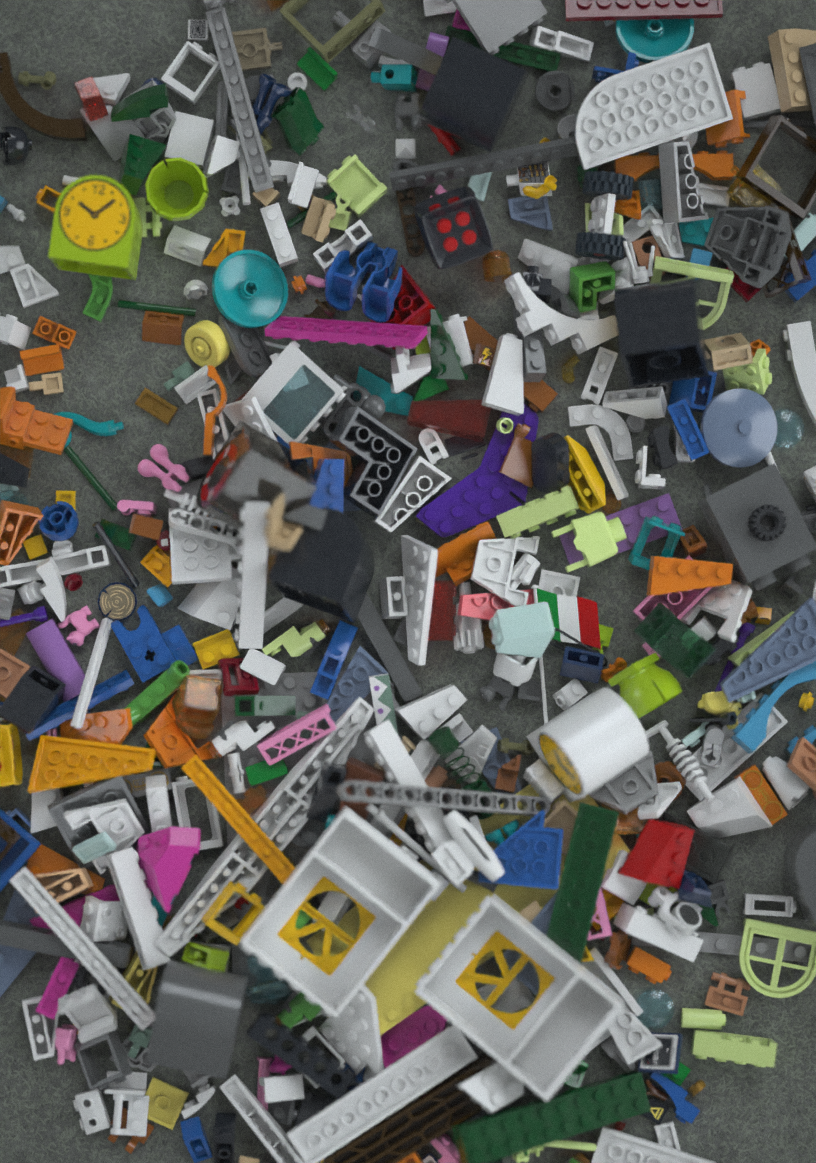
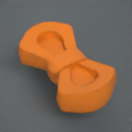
(619, 665)

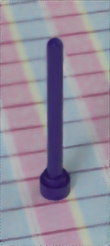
(39, 614)
(745, 630)

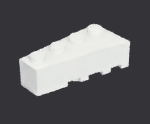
(656, 931)

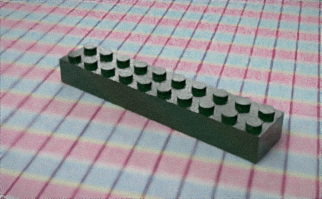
(551, 1120)

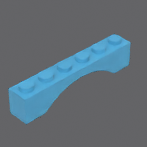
(753, 730)

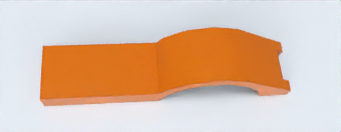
(209, 432)

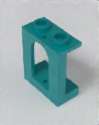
(674, 534)

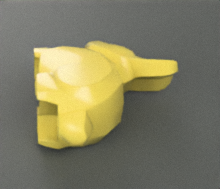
(716, 704)

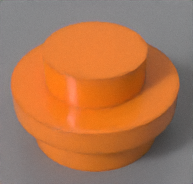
(299, 284)

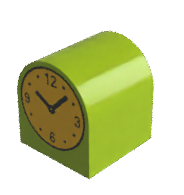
(96, 229)

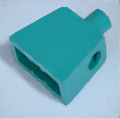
(403, 80)

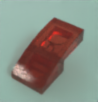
(91, 99)

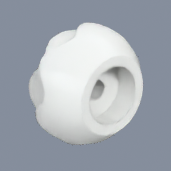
(195, 289)

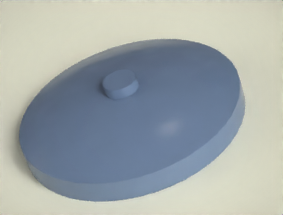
(739, 427)

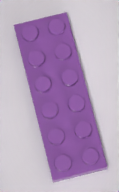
(632, 520)

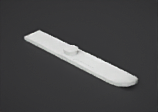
(276, 614)

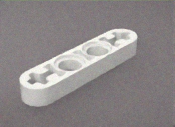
(204, 530)

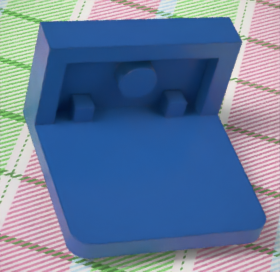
(602, 73)

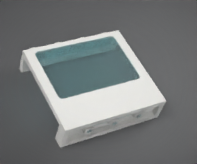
(295, 394)

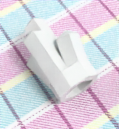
(524, 571)

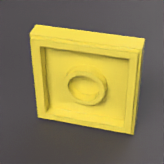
(165, 1102)

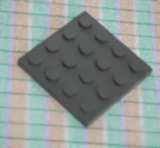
(97, 793)

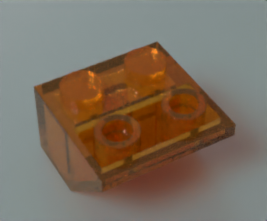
(198, 699)

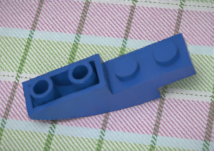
(333, 660)

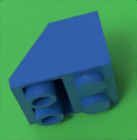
(696, 391)

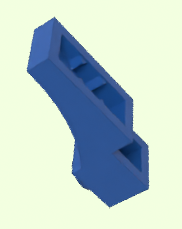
(684, 1109)

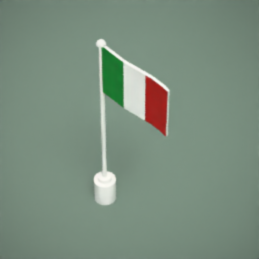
(575, 617)

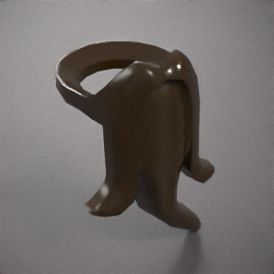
(322, 311)

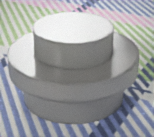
(635, 424)

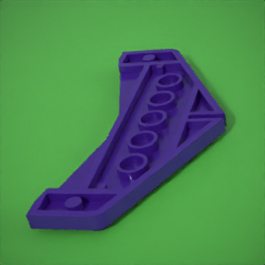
(485, 490)

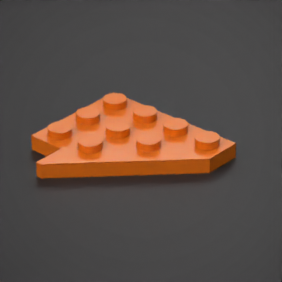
(100, 727)

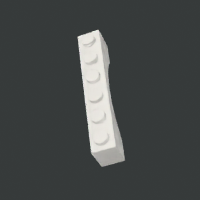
(67, 564)

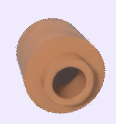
(436, 777)

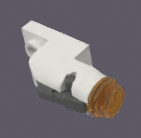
(237, 734)

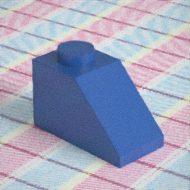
(180, 645)
(196, 1139)

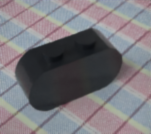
(550, 463)

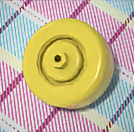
(206, 344)

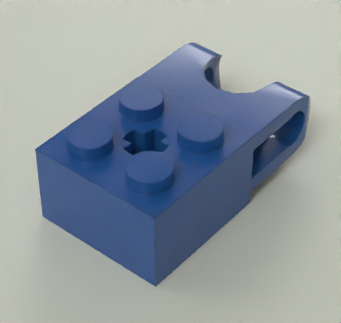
(140, 641)

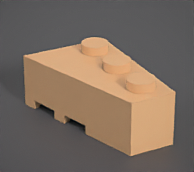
(65, 883)

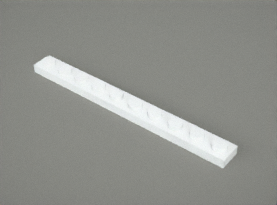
(83, 948)

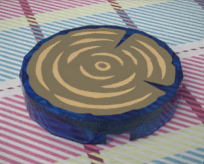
(117, 601)

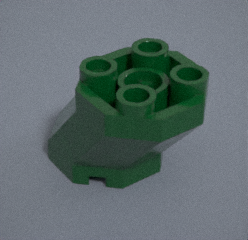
(298, 121)

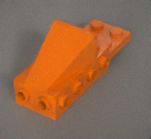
(28, 427)

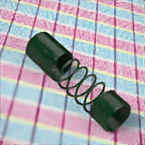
(443, 742)

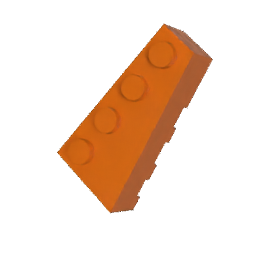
(678, 575)

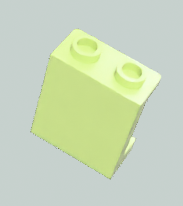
(358, 183)

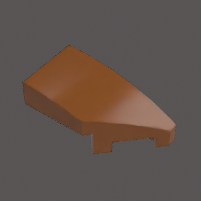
(508, 775)

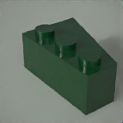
(137, 161)

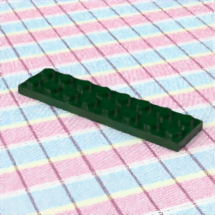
(582, 878)

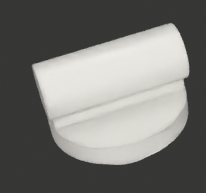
(62, 548)

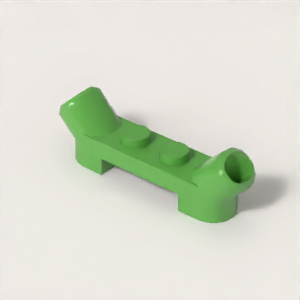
(158, 691)

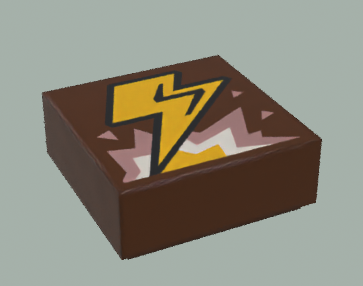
(483, 355)

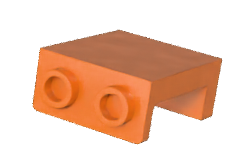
(731, 130)

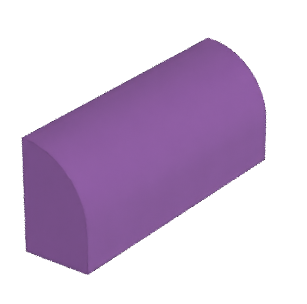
(57, 657)

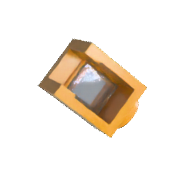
(47, 198)

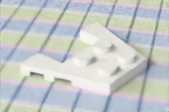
(495, 564)
(726, 602)
(112, 817)

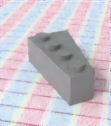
(679, 184)

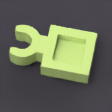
(342, 216)

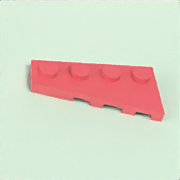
(485, 605)

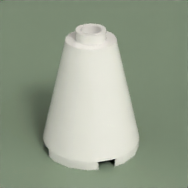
(785, 782)

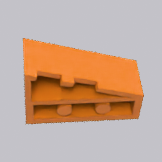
(15, 525)

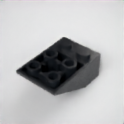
(32, 699)

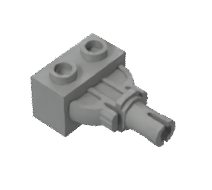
(362, 51)

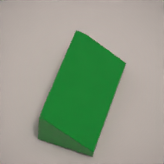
(263, 772)

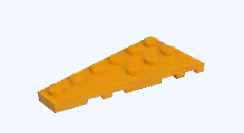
(74, 762)

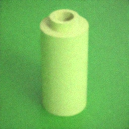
(702, 1018)

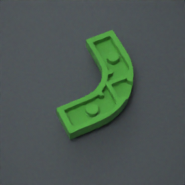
(100, 297)

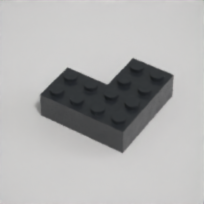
(380, 457)

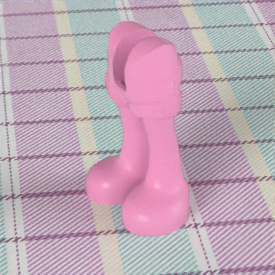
(150, 469)

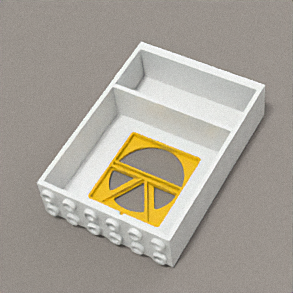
(380, 881)
(548, 1036)

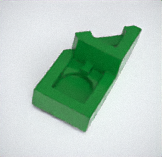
(430, 387)

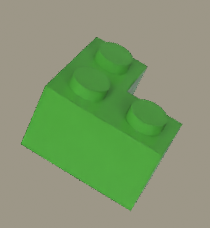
(587, 281)

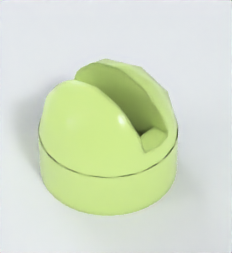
(506, 421)

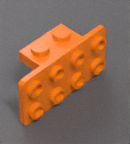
(459, 554)

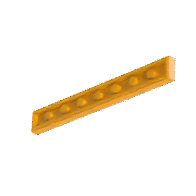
(238, 818)

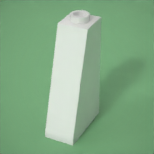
(505, 378)

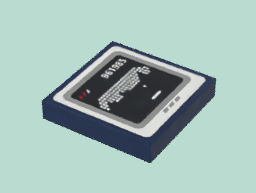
(666, 1057)

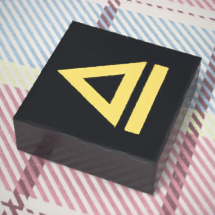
(657, 1111)

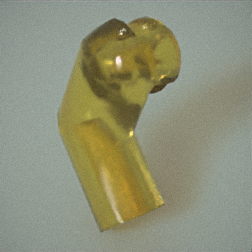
(567, 369)

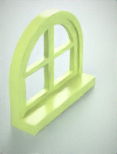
(699, 271)
(783, 933)

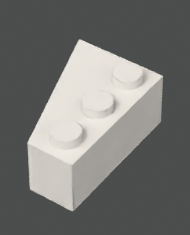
(13, 332)
(40, 1029)

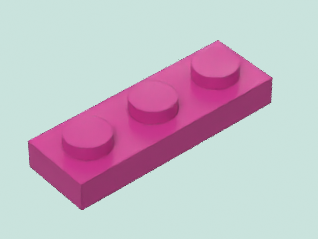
(57, 987)

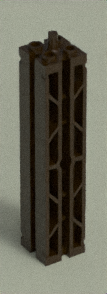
(416, 1121)

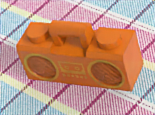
(762, 793)

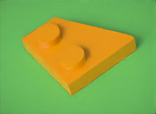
(230, 242)

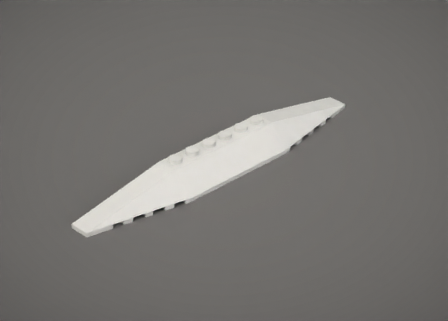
(280, 820)

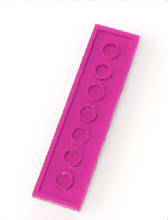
(346, 331)

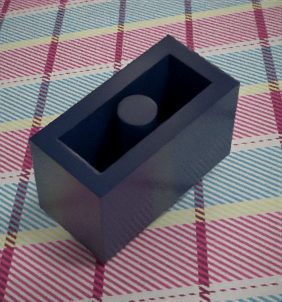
(581, 664)

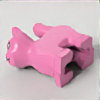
(82, 625)
(65, 1043)

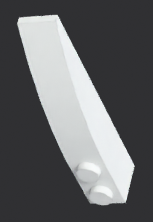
(803, 362)
(261, 1121)

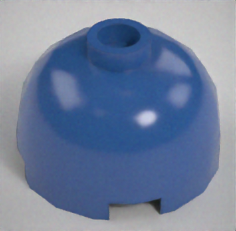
(59, 521)

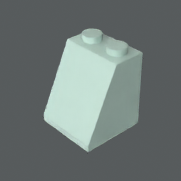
(522, 629)

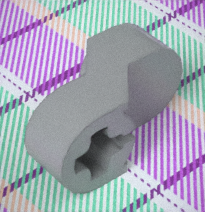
(713, 735)

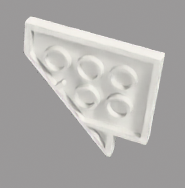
(357, 1032)

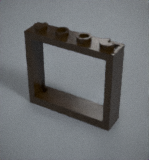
(745, 174)

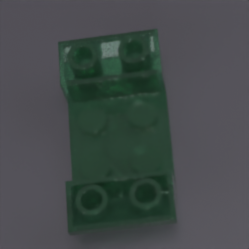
(674, 641)

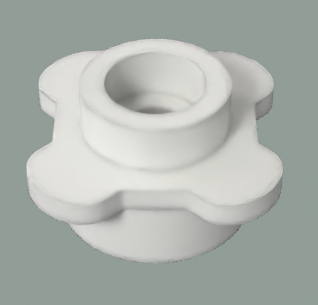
(227, 201)

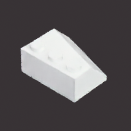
(214, 601)
(730, 812)

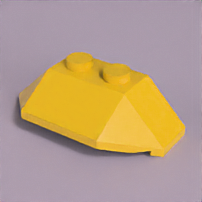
(585, 478)

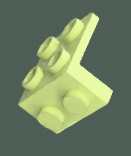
(750, 376)

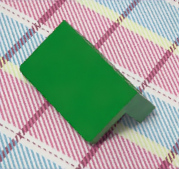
(317, 69)

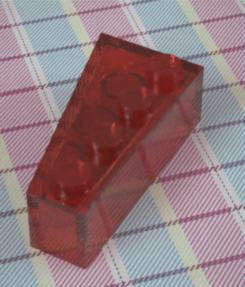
(451, 417)

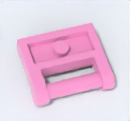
(139, 507)

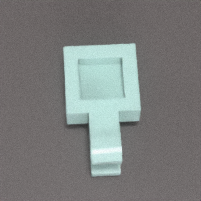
(693, 738)

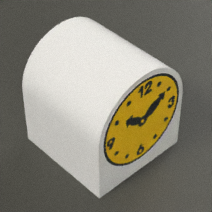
(590, 742)

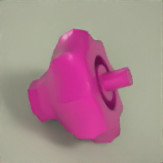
(279, 1065)

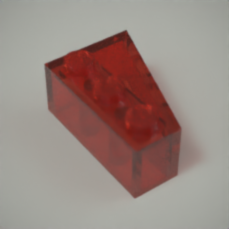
(442, 612)

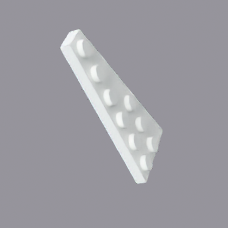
(419, 572)

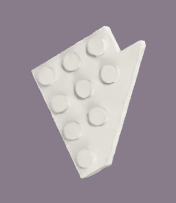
(200, 558)

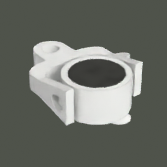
(683, 918)

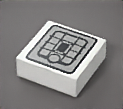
(198, 30)

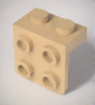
(280, 533)

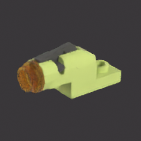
(299, 642)

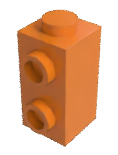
(649, 965)

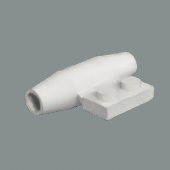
(466, 851)

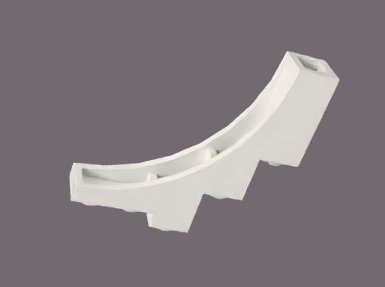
(557, 327)

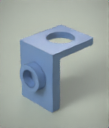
(17, 811)

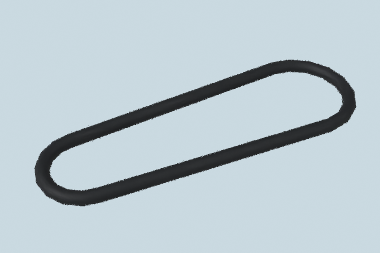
(577, 641)

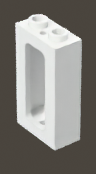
(183, 815)

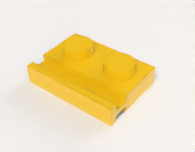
(215, 648)

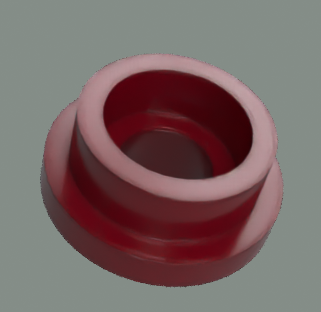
(73, 581)

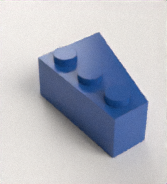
(329, 483)

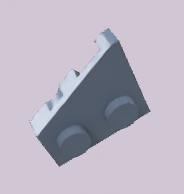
(531, 211)

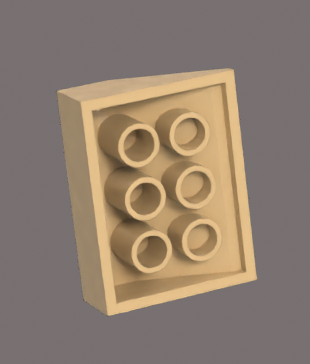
(789, 69)

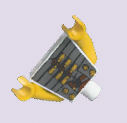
(533, 179)

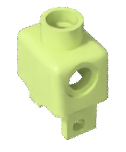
(594, 538)

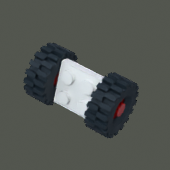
(605, 189)

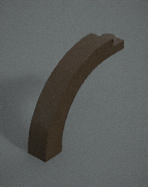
(45, 125)

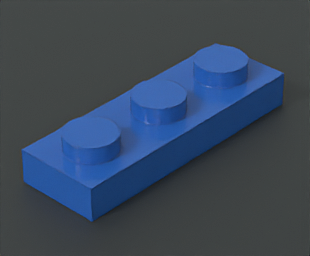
(687, 429)

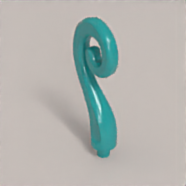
(105, 428)

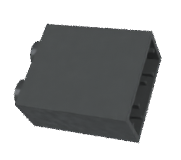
(728, 519)

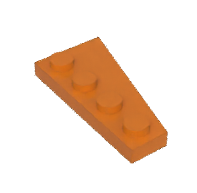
(48, 861)

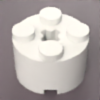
(514, 668)

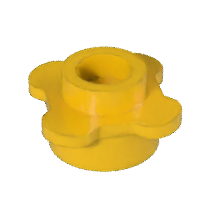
(806, 701)

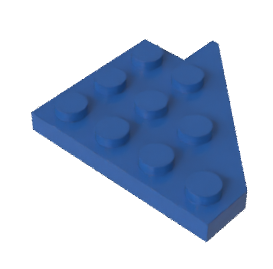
(530, 856)

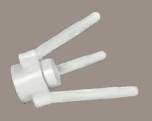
(639, 273)

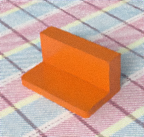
(42, 359)

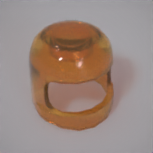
(496, 264)

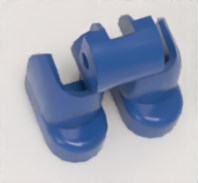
(379, 291)

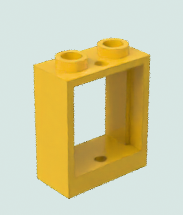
(235, 935)

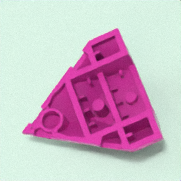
(166, 860)

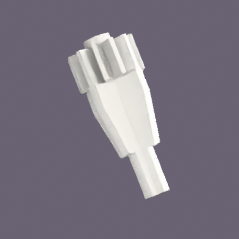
(468, 630)

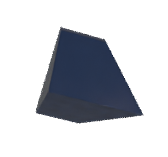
(694, 890)

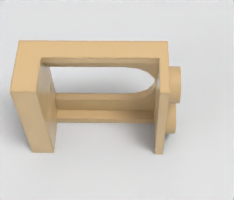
(731, 352)

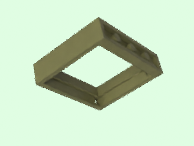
(340, 39)

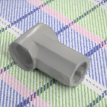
(612, 1050)

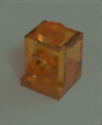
(253, 799)

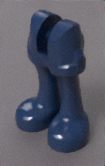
(278, 90)

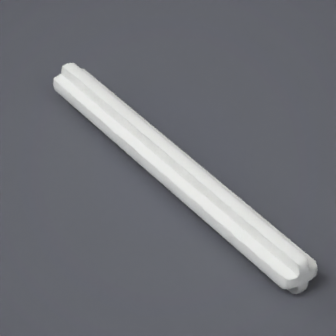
(91, 673)

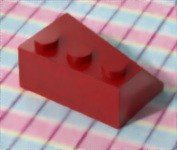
(411, 304)
(659, 854)

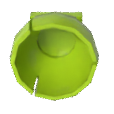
(176, 189)
(646, 685)

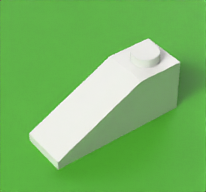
(638, 402)

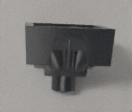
(539, 286)

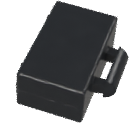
(458, 445)

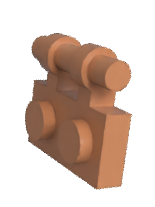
(724, 999)

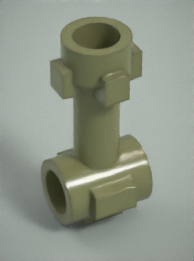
(46, 81)
(524, 747)

